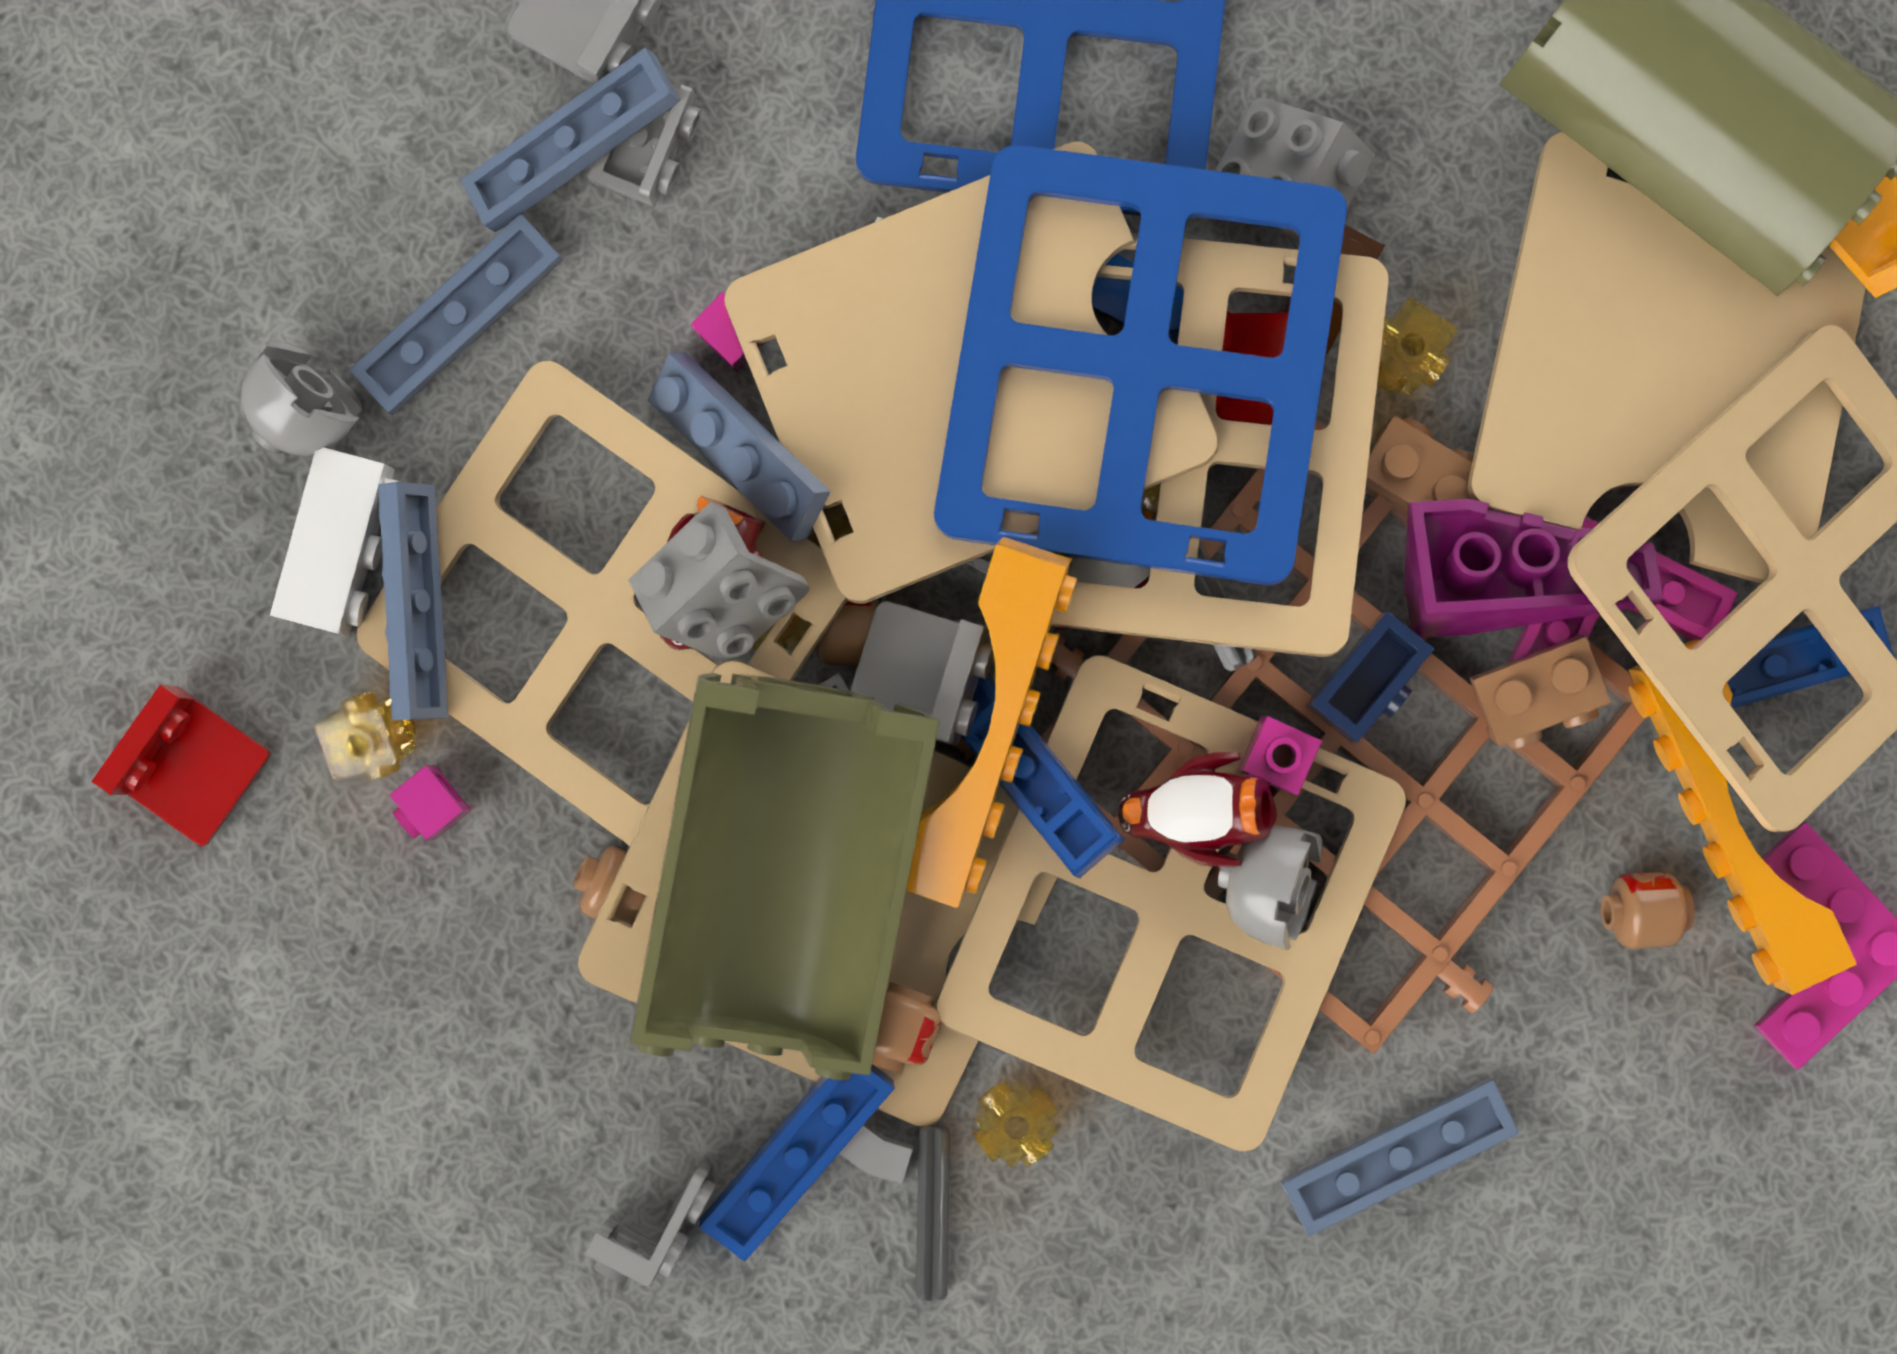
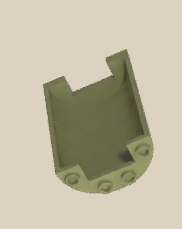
(1719, 120)
(784, 872)

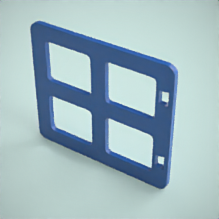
(1187, 26)
(1142, 360)

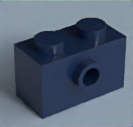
(1371, 678)

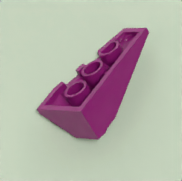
(1497, 570)

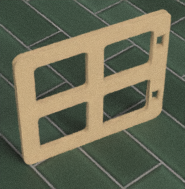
(1339, 456)
(1800, 579)
(599, 605)
(1168, 908)

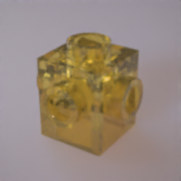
(1425, 336)
(365, 738)
(1015, 1100)

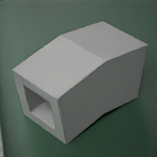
(878, 1154)

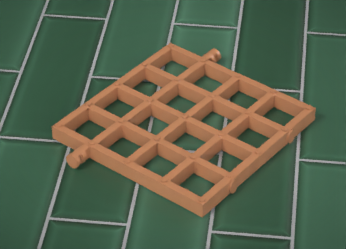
(1421, 798)

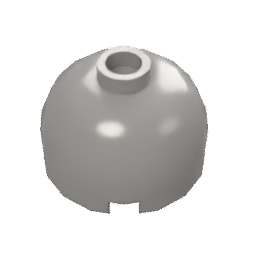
(293, 405)
(1273, 885)

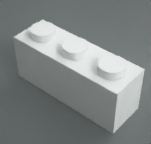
(333, 543)

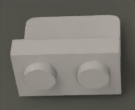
(582, 34)
(1297, 147)
(712, 589)
(925, 666)
(628, 1254)

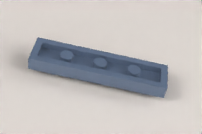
(570, 140)
(456, 314)
(738, 446)
(413, 601)
(1399, 1156)

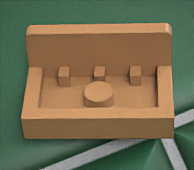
(1414, 467)
(1541, 692)

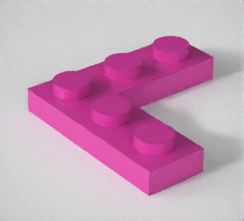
(1689, 605)
(1812, 1017)

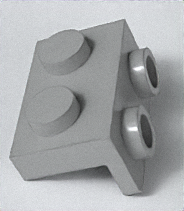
(645, 161)

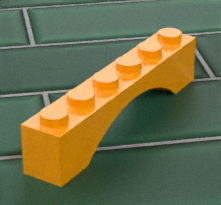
(1018, 607)
(1794, 936)

